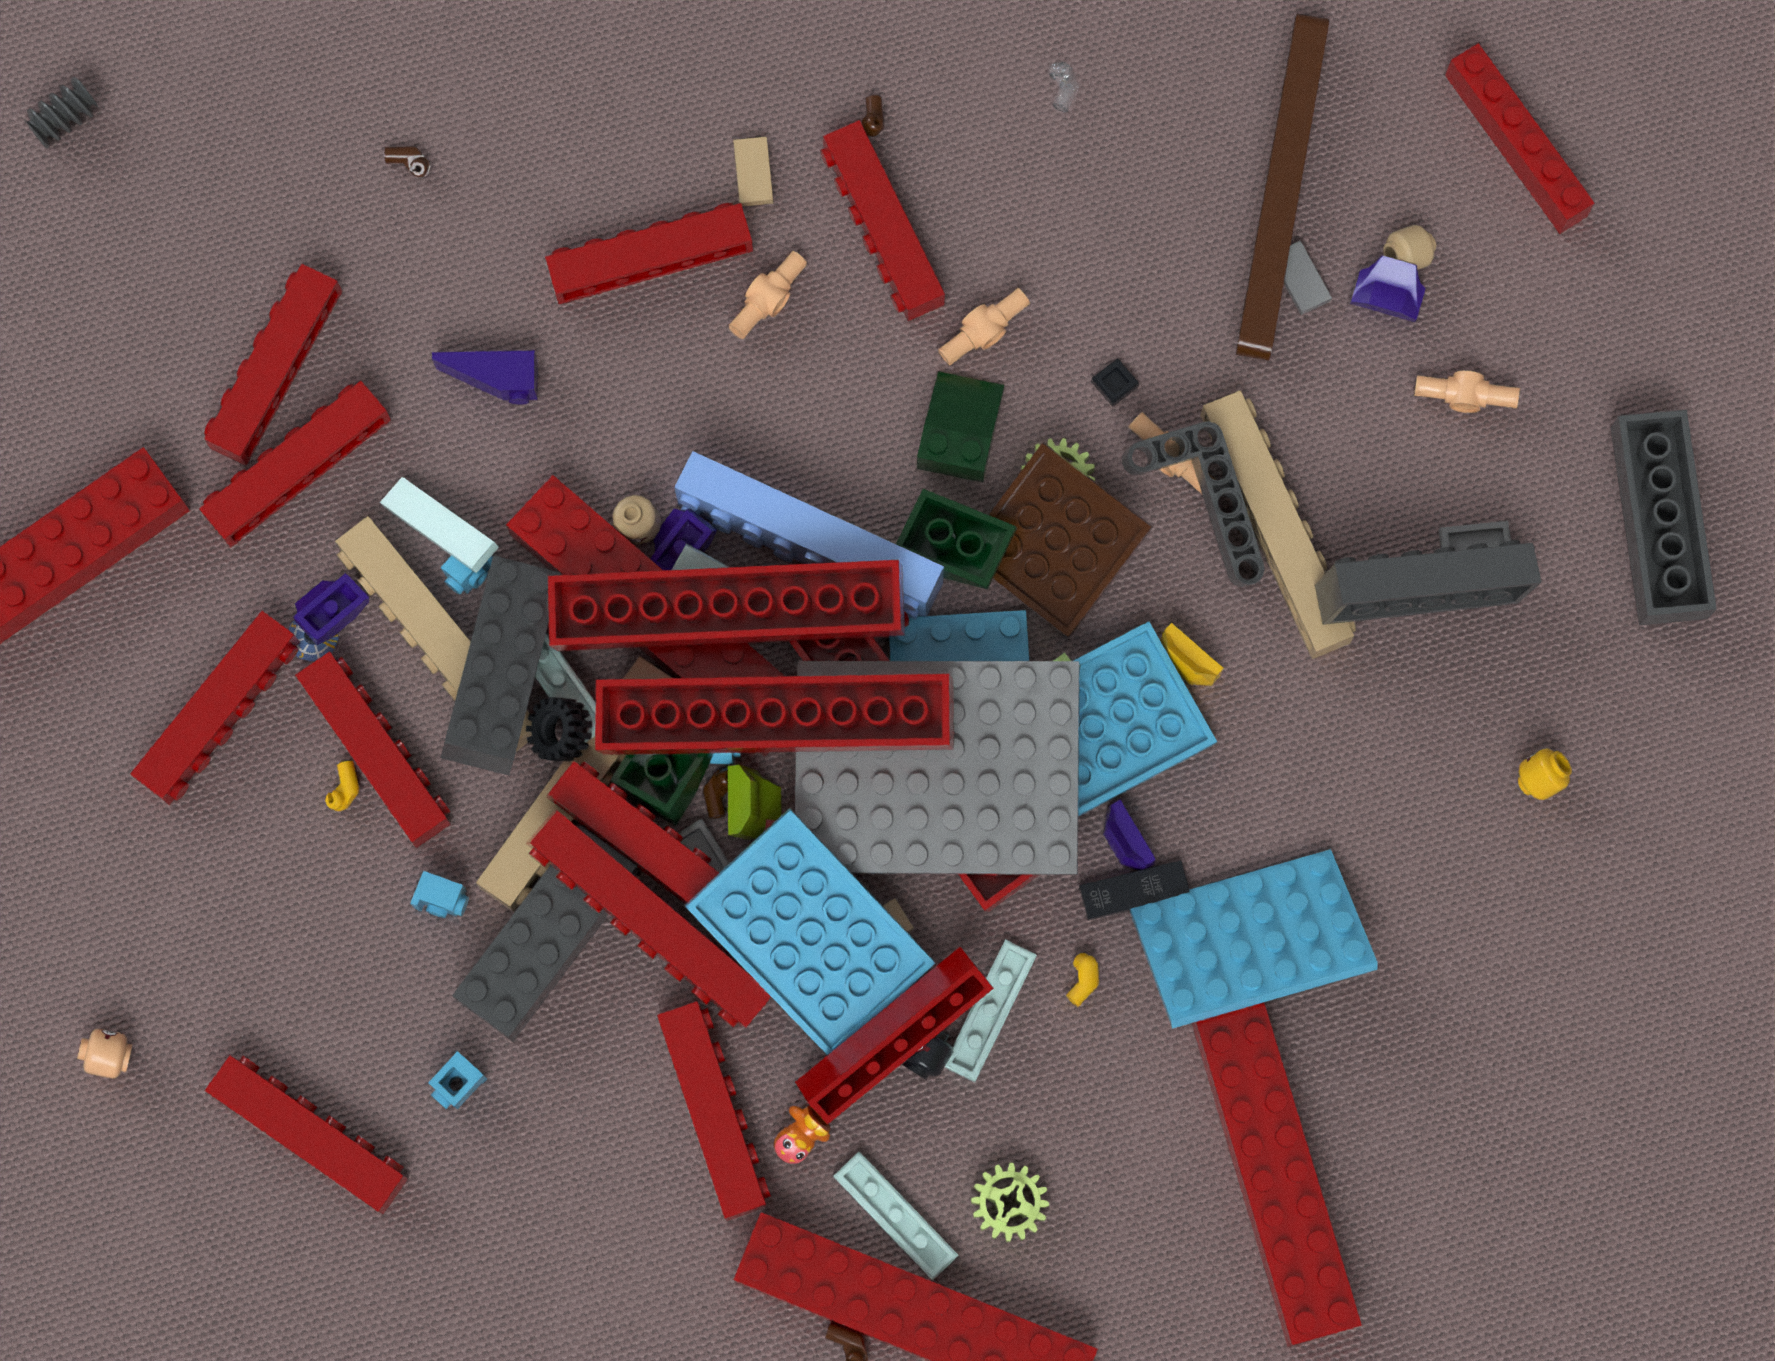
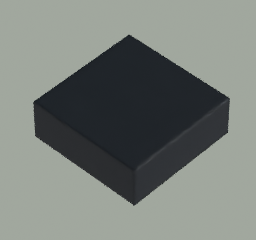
(1115, 382)

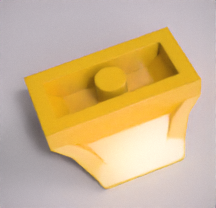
(1189, 659)

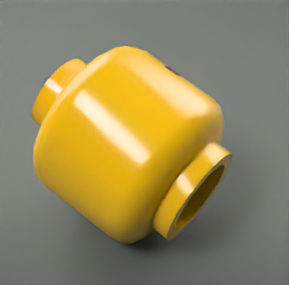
(1544, 774)

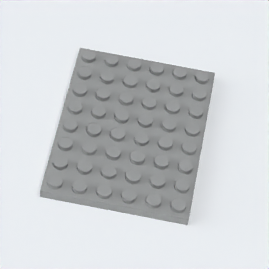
(984, 808)

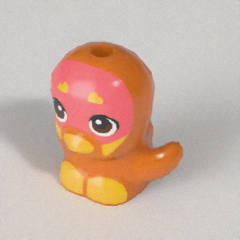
(799, 1138)

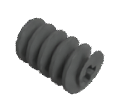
(60, 112)

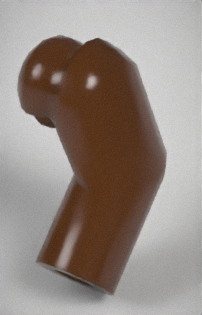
(873, 121)
(410, 157)
(713, 793)
(851, 1341)

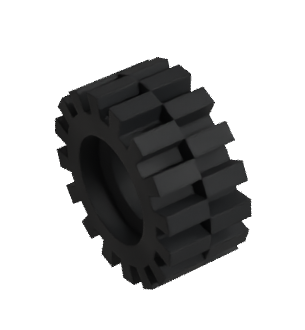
(573, 729)

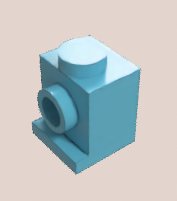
(461, 577)
(440, 896)
(455, 1068)

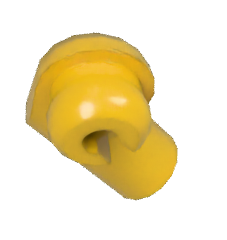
(347, 789)
(1088, 978)

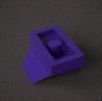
(1390, 288)
(676, 532)
(330, 608)
(1126, 839)

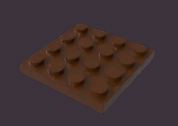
(1066, 539)

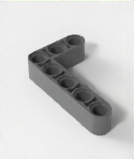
(1211, 490)

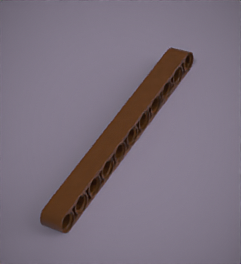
(1282, 187)

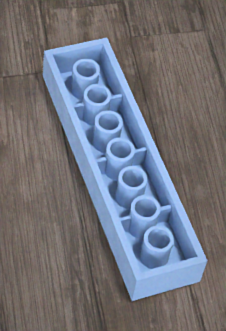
(797, 528)

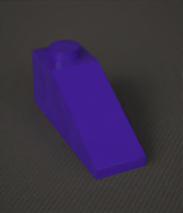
(499, 373)

